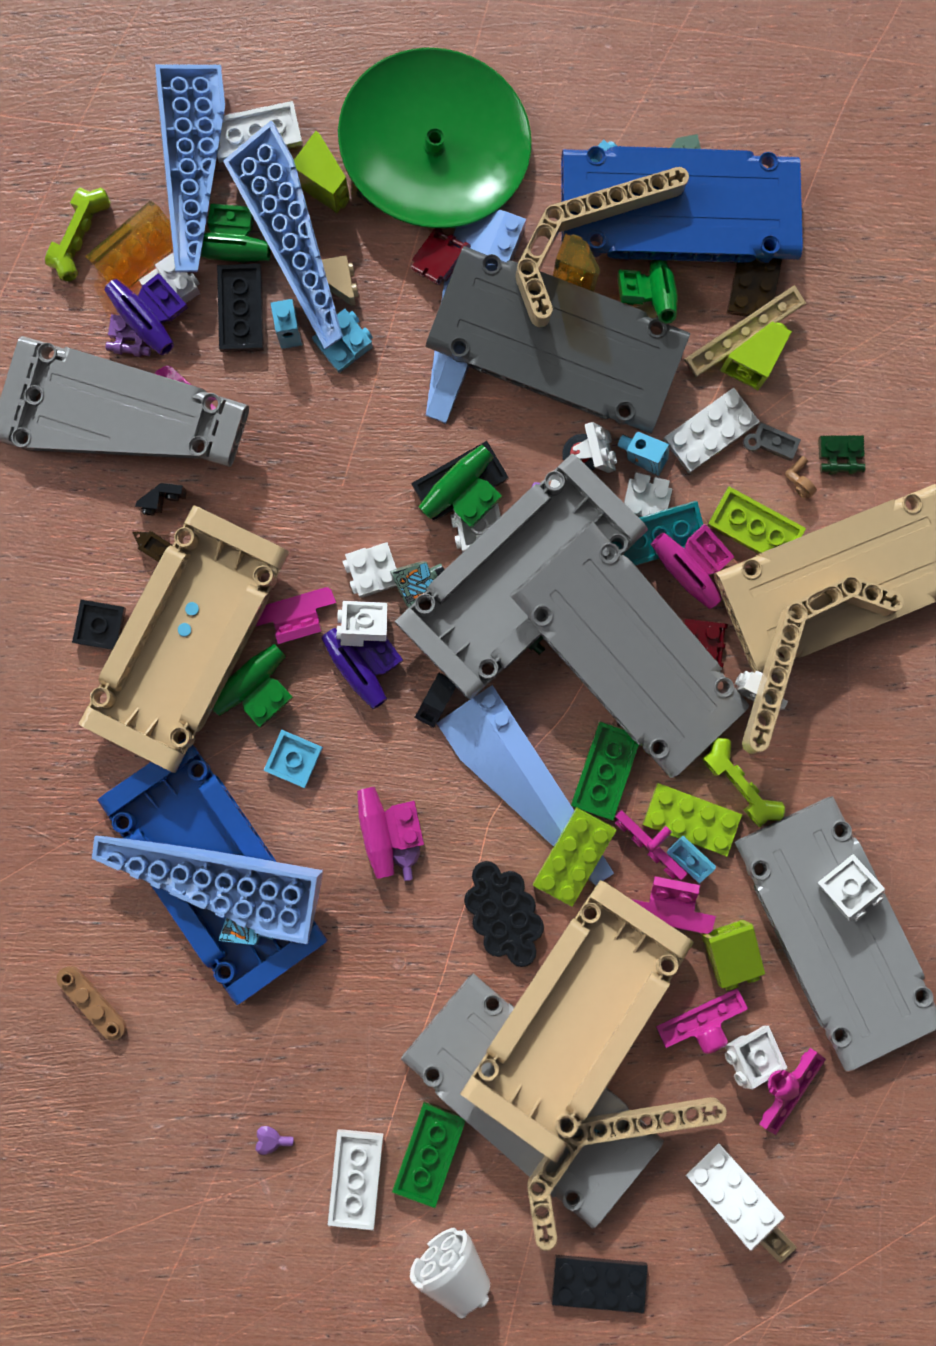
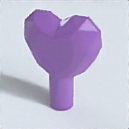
(406, 859)
(270, 1140)

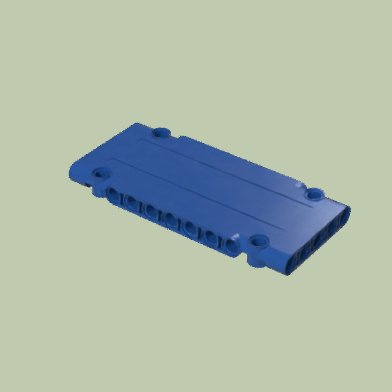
(722, 215)
(203, 816)

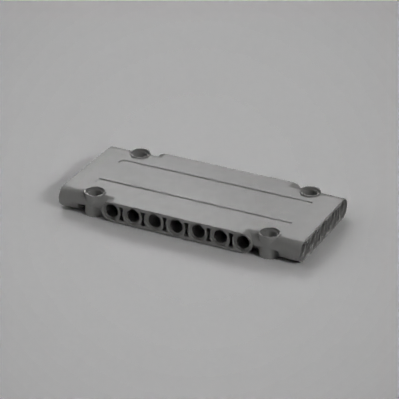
(471, 602)
(630, 649)
(851, 971)
(455, 1047)

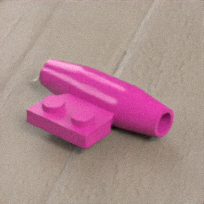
(694, 563)
(386, 830)

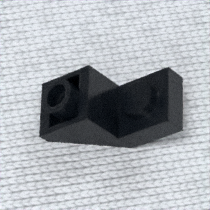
(153, 500)
(435, 700)

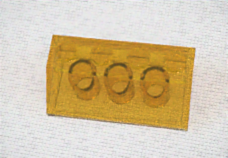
(134, 246)
(576, 263)

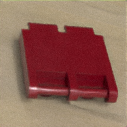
(437, 257)
(708, 636)

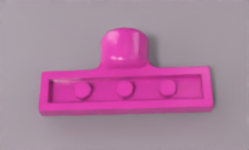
(704, 1022)
(789, 1088)

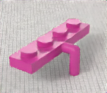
(641, 839)

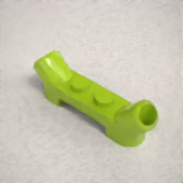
(85, 206)
(759, 810)

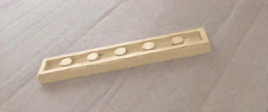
(738, 334)

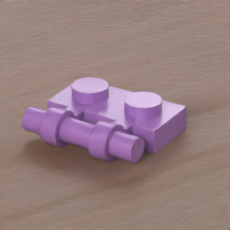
(122, 331)

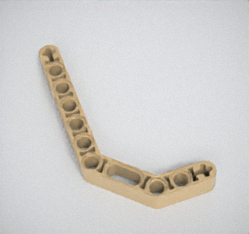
(671, 184)
(789, 648)
(611, 1133)

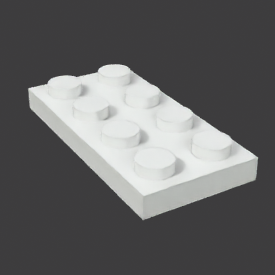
(243, 125)
(711, 430)
(355, 1179)
(735, 1197)

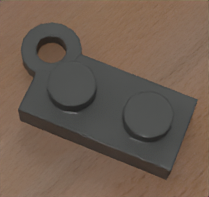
(773, 441)

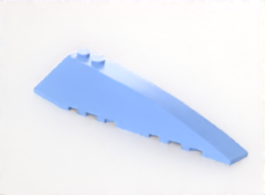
(191, 126)
(275, 198)
(494, 235)
(503, 758)
(253, 892)

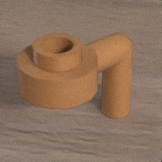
(803, 485)

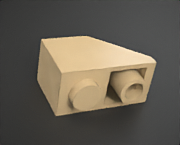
(339, 278)

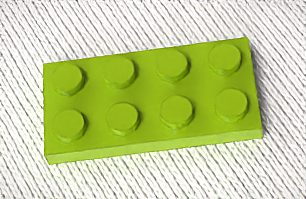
(752, 523)
(693, 818)
(574, 857)

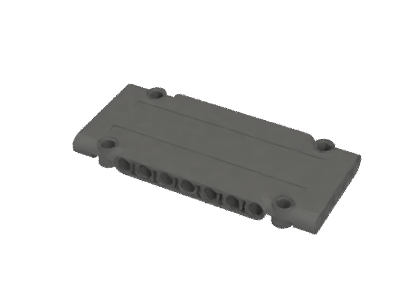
(587, 356)

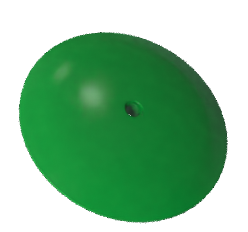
(442, 99)

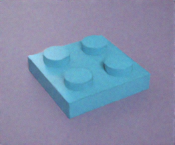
(293, 758)

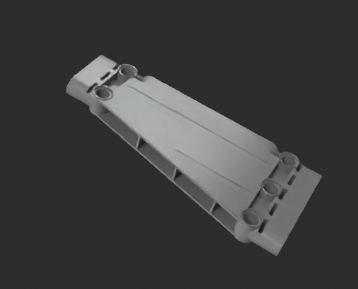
(111, 408)

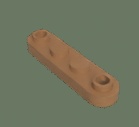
(91, 1003)

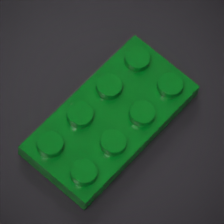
(605, 771)
(429, 1155)

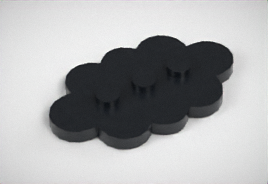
(504, 913)

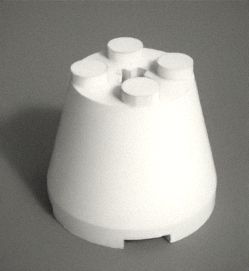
(452, 1273)

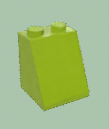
(321, 174)
(757, 356)
(734, 954)

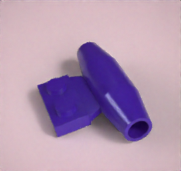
(147, 311)
(362, 664)

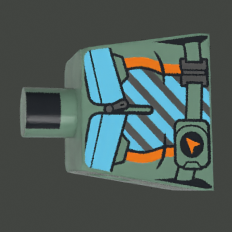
(415, 579)

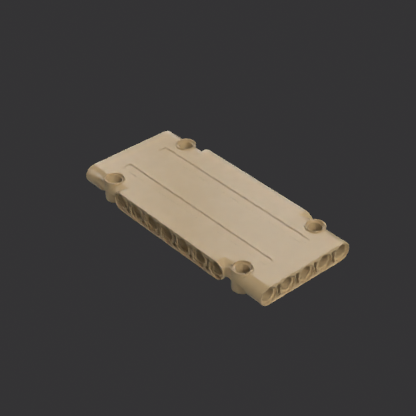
(878, 545)
(171, 681)
(577, 1020)

